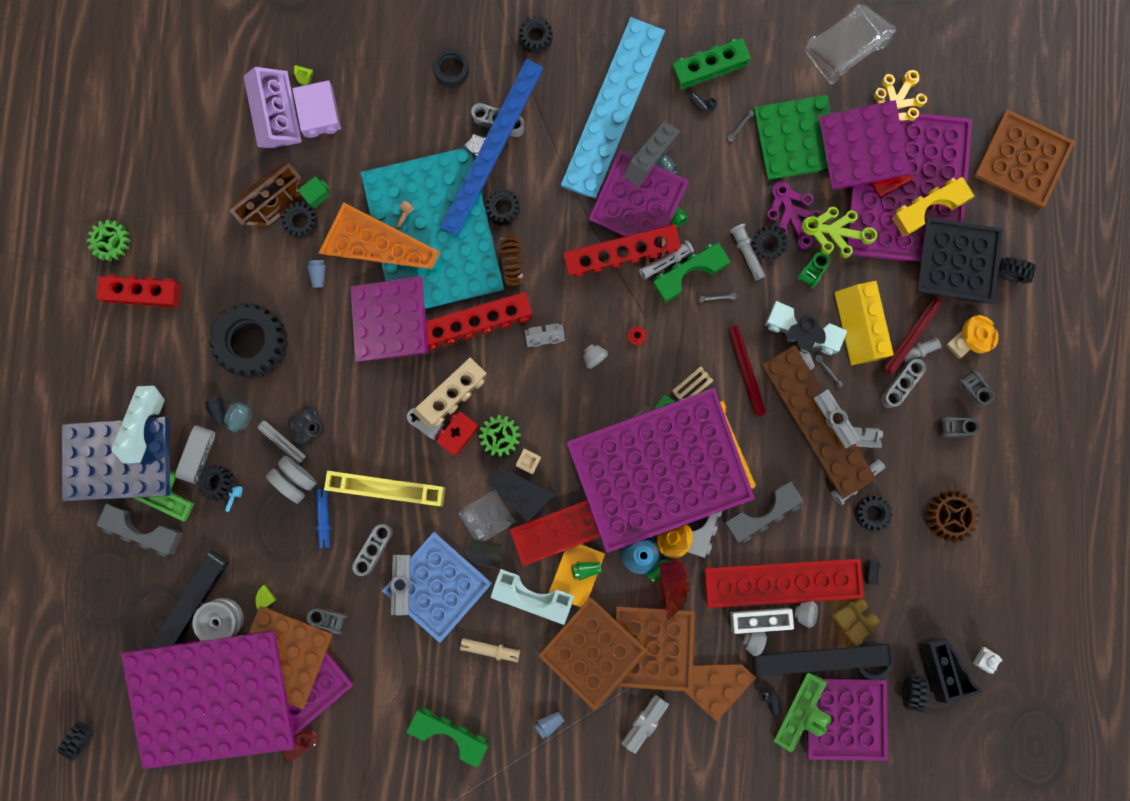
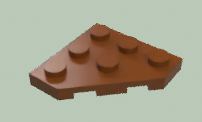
(719, 686)

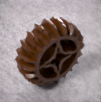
(511, 259)
(965, 507)

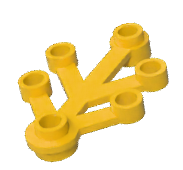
(908, 82)

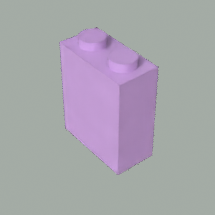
(316, 109)

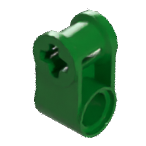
(812, 271)

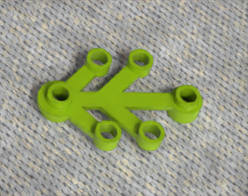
(835, 231)

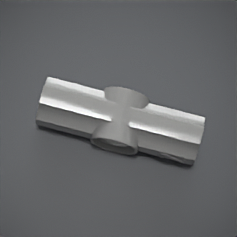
(844, 429)
(400, 598)
(645, 723)

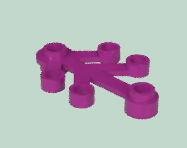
(792, 212)

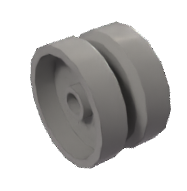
(291, 479)
(218, 619)

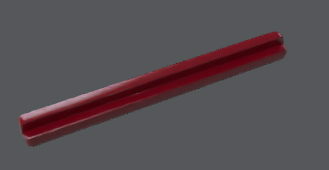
(913, 335)
(747, 371)

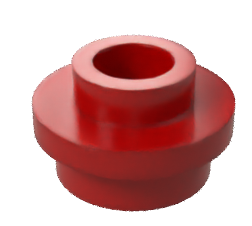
(632, 339)

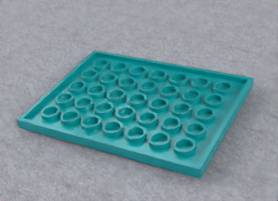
(430, 184)

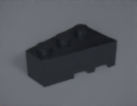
(946, 672)

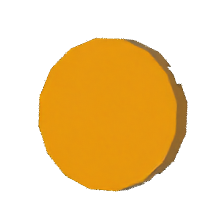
(980, 334)
(675, 541)

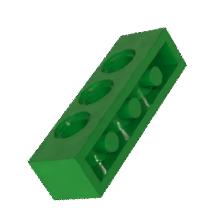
(686, 78)

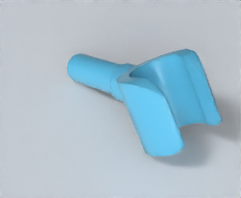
(237, 492)

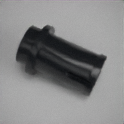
(872, 572)

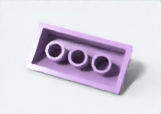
(272, 107)

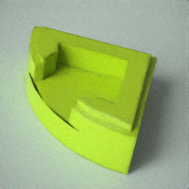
(303, 75)
(264, 597)

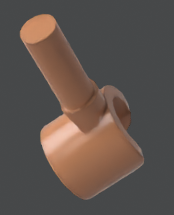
(407, 208)

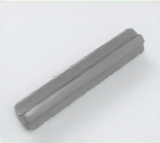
(281, 442)

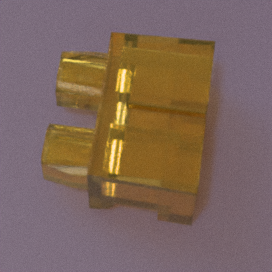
(853, 622)

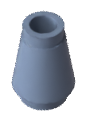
(316, 272)
(548, 725)

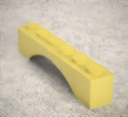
(384, 488)

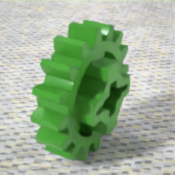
(100, 239)
(491, 432)

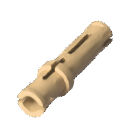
(498, 652)

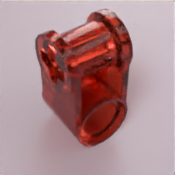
(301, 746)

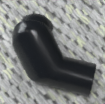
(703, 105)
(772, 699)

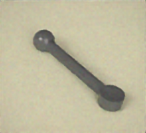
(731, 137)
(732, 296)
(819, 359)

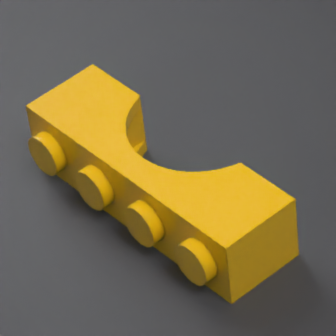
(952, 196)

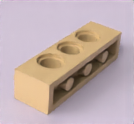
(468, 371)

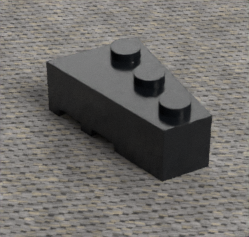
(520, 493)

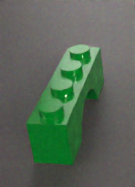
(711, 260)
(471, 746)

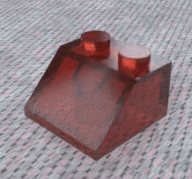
(673, 586)

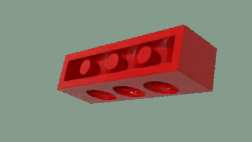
(109, 286)

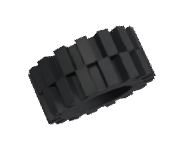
(532, 24)
(499, 196)
(289, 215)
(781, 242)
(1016, 270)
(224, 486)
(884, 507)
(915, 692)
(75, 741)

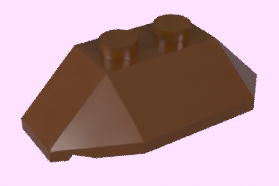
(268, 197)

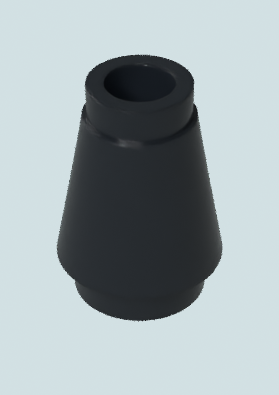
(216, 410)

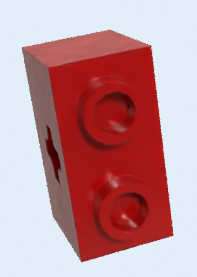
(467, 430)

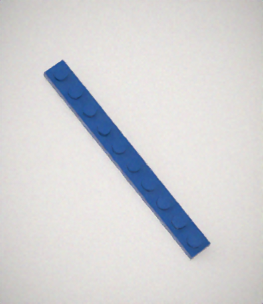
(492, 147)

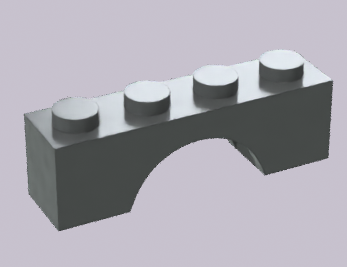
(650, 153)
(784, 499)
(118, 521)

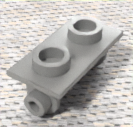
(553, 334)
(869, 438)

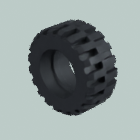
(225, 333)

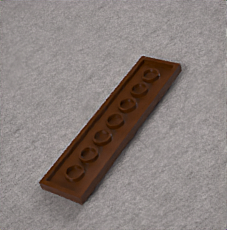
(797, 389)

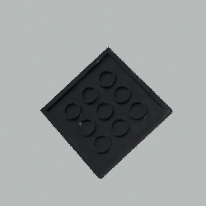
(959, 260)

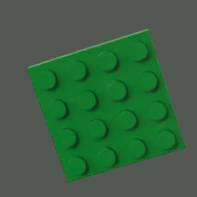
(792, 137)

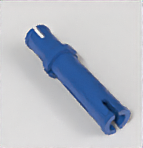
(322, 518)

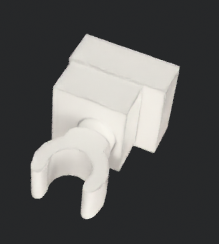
(987, 660)

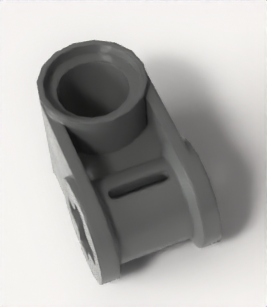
(975, 388)
(955, 427)
(328, 620)

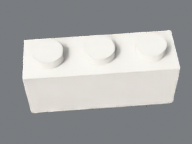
(761, 620)

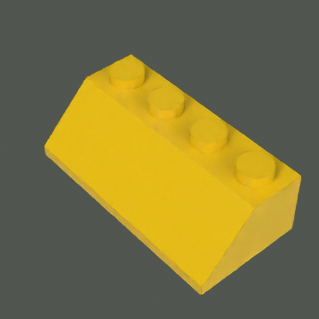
(865, 323)

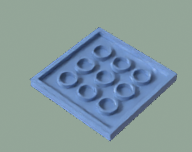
(441, 587)

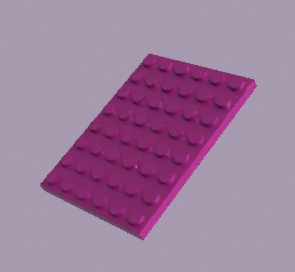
(935, 153)
(660, 470)
(208, 699)

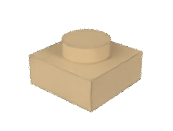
(958, 345)
(528, 461)

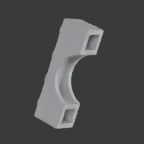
(701, 537)

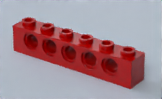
(573, 257)
(519, 302)

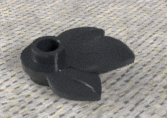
(806, 336)
(303, 426)

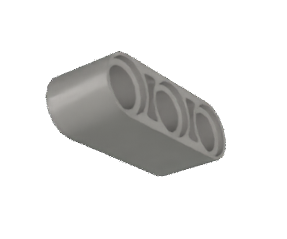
(488, 119)
(911, 379)
(195, 454)
(364, 554)

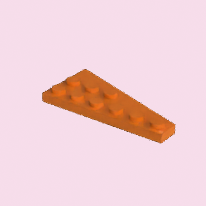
(368, 239)

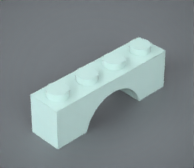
(782, 318)
(130, 441)
(511, 591)

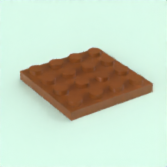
(1024, 159)
(668, 644)
(300, 651)
(593, 653)

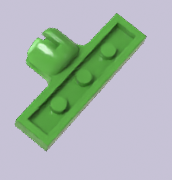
(171, 505)
(804, 714)

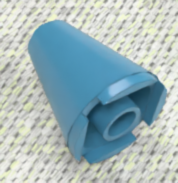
(632, 559)

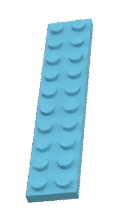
(613, 108)

